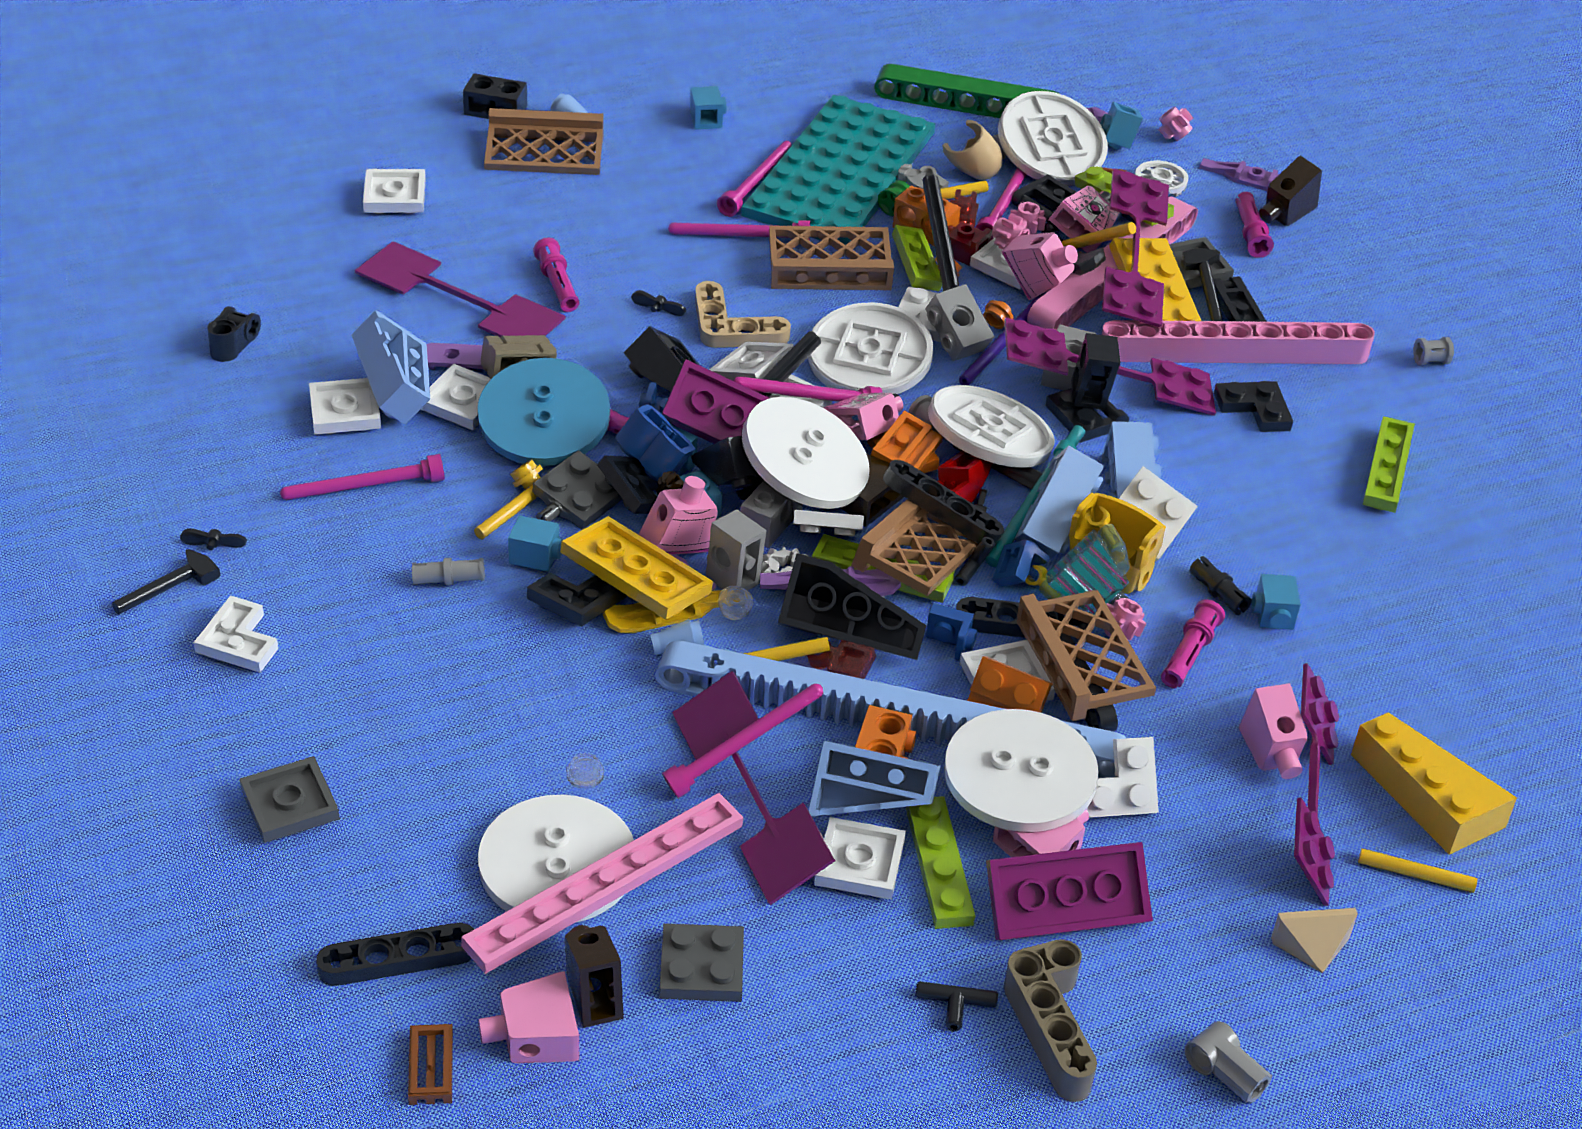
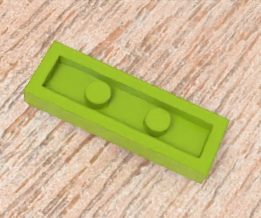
(917, 258)

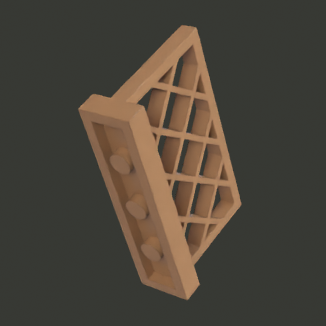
(545, 127)
(830, 270)
(898, 530)
(1058, 656)

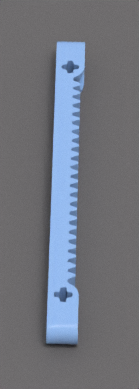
(690, 667)

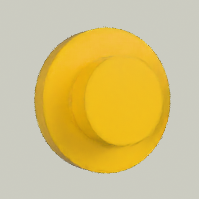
(526, 474)

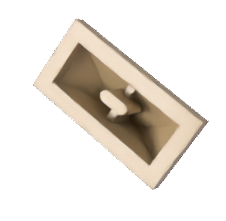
(1314, 934)

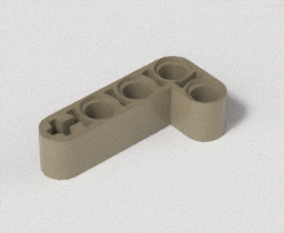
(1035, 989)

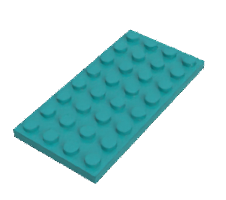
(839, 166)

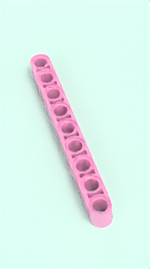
(1082, 292)
(1242, 342)

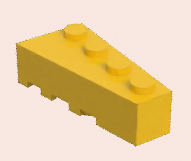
(1431, 784)

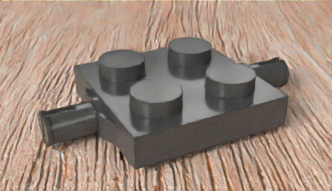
(575, 491)

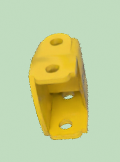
(1137, 528)

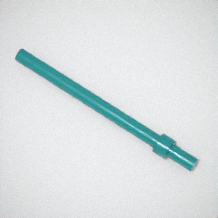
(1013, 527)

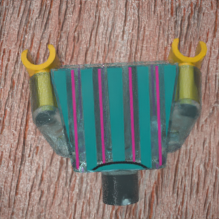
(1093, 564)

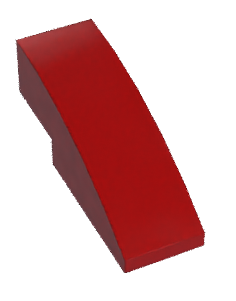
(964, 474)

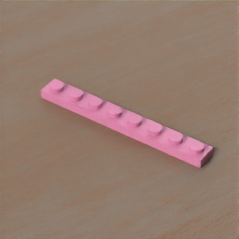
(600, 883)

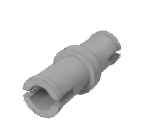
(448, 571)

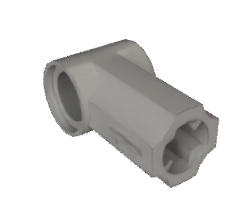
(1219, 1052)

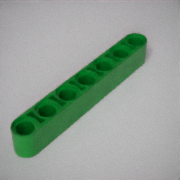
(955, 86)

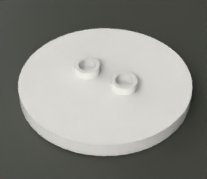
(1051, 136)
(871, 348)
(991, 426)
(805, 452)
(1021, 770)
(544, 844)

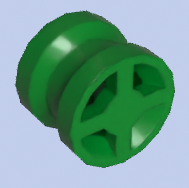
(887, 197)

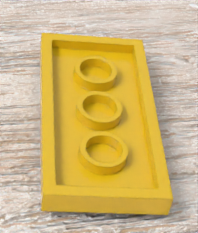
(1158, 263)
(636, 567)

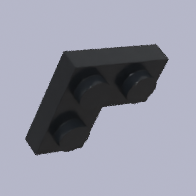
(1260, 398)
(630, 482)
(573, 602)

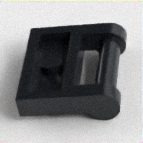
(1045, 190)
(1094, 425)

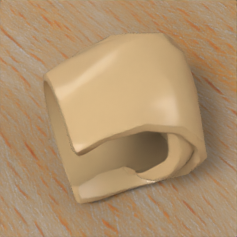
(980, 156)

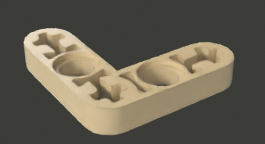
(727, 334)

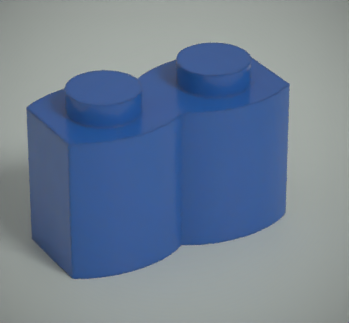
(654, 442)

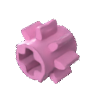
(1175, 123)
(1032, 215)
(1008, 229)
(1128, 616)

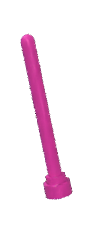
(732, 200)
(1003, 202)
(726, 229)
(802, 390)
(428, 469)
(683, 777)

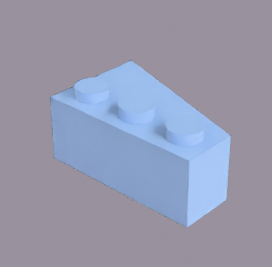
(394, 366)
(1126, 451)
(1067, 485)
(869, 780)

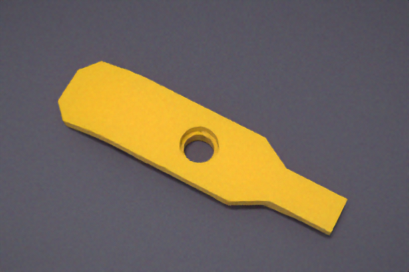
(638, 618)

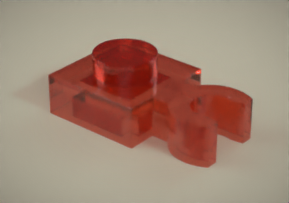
(968, 206)
(846, 659)

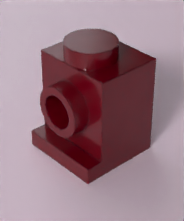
(967, 241)

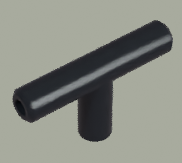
(975, 561)
(956, 998)

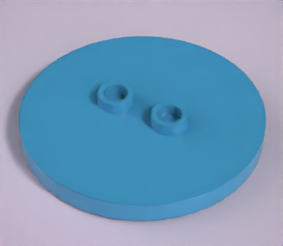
(543, 411)

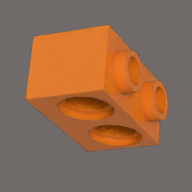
(912, 211)
(887, 732)

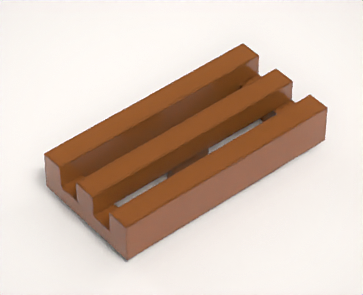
(430, 1092)

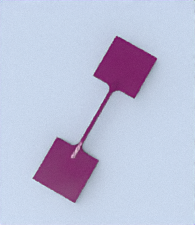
(403, 268)
(1129, 292)
(1048, 351)
(787, 847)
(1311, 847)

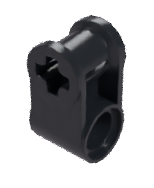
(232, 333)

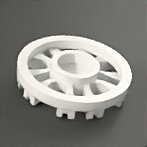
(1175, 177)

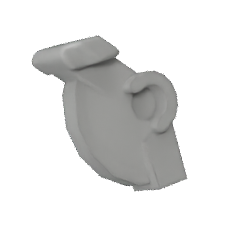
(915, 176)

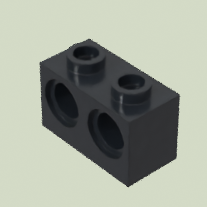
(493, 92)
(1095, 371)

